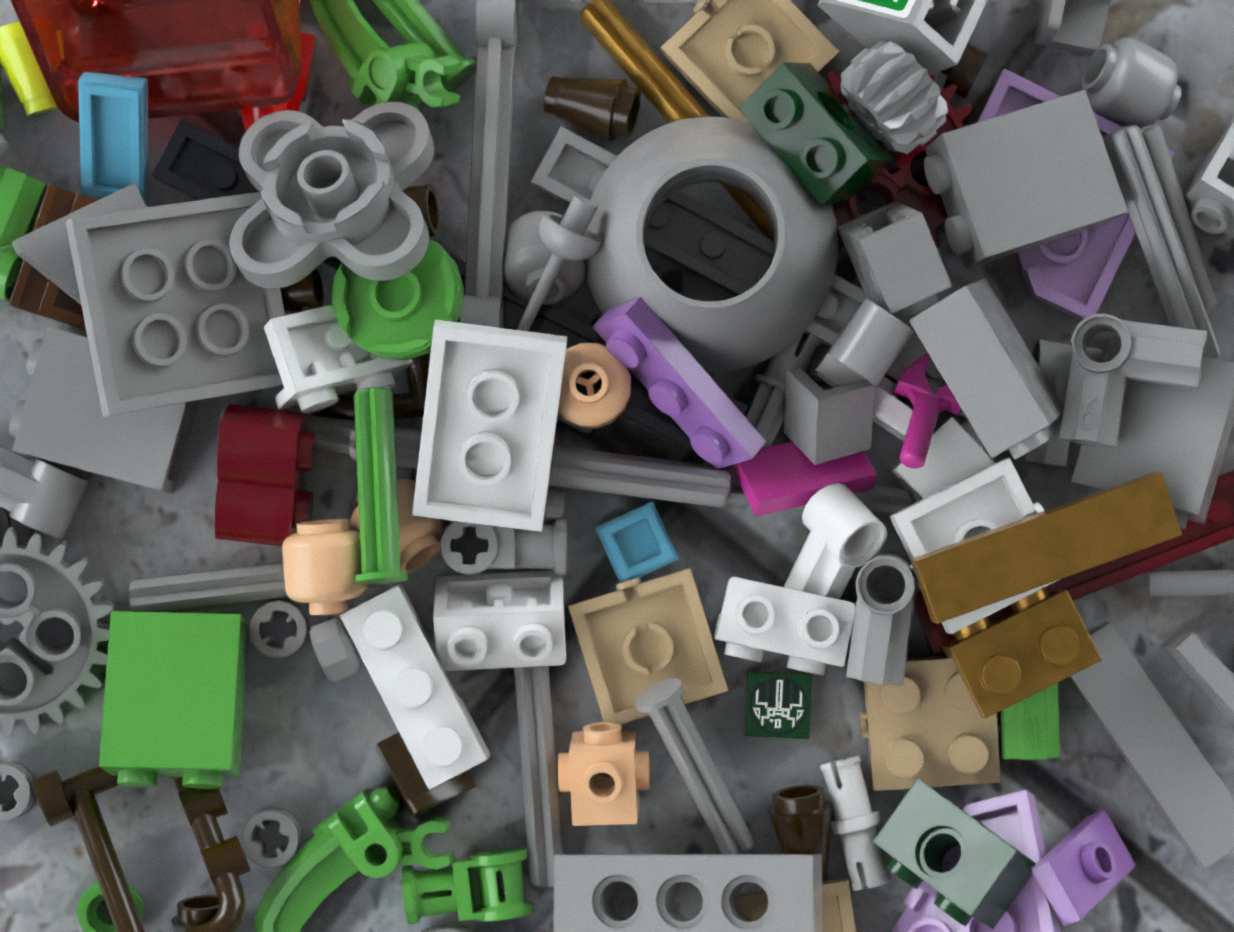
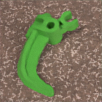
(382, 72)
(353, 839)

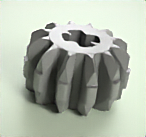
(894, 96)

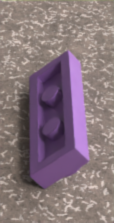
(678, 384)

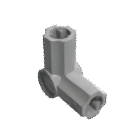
(1147, 355)

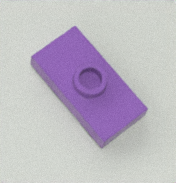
(1083, 868)

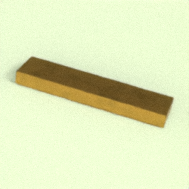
(1046, 547)

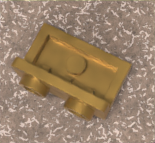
(1022, 650)

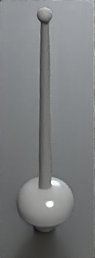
(567, 240)

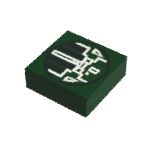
(778, 705)

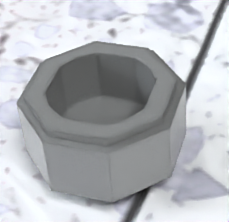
(335, 650)

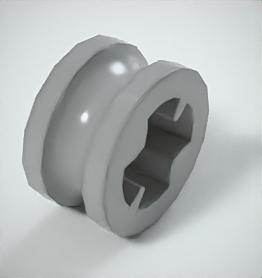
(268, 613)
(24, 795)
(255, 848)

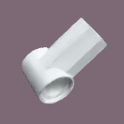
(839, 540)

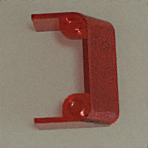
(191, 51)

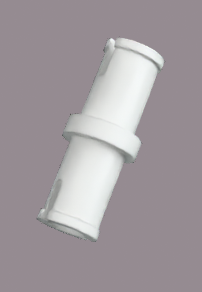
(855, 823)

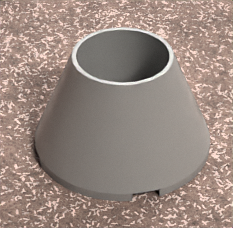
(731, 152)

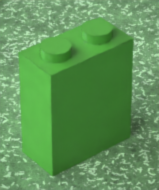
(174, 698)

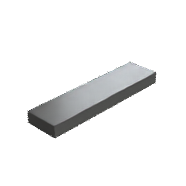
(1158, 748)

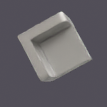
(1072, 25)
(828, 421)

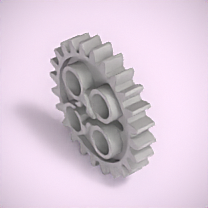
(58, 592)

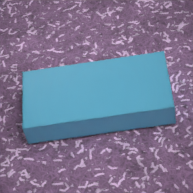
(113, 134)

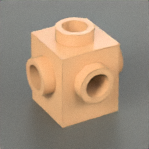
(604, 775)

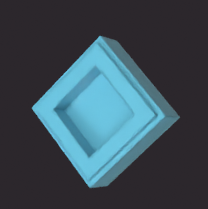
(637, 543)

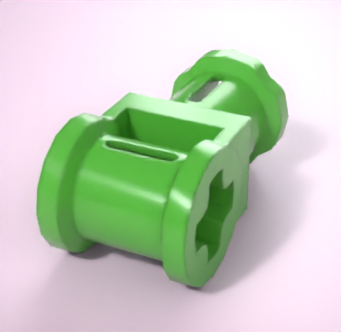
(473, 888)

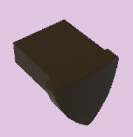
(410, 783)

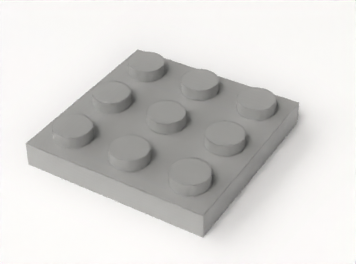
(170, 306)

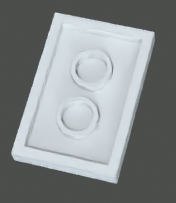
(489, 425)

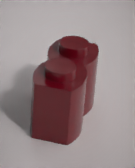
(262, 474)

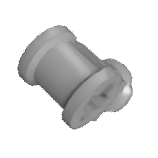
(509, 548)

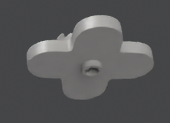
(333, 195)

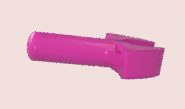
(925, 411)

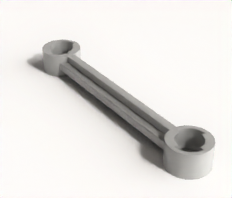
(487, 218)

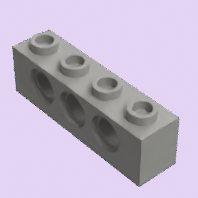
(587, 881)

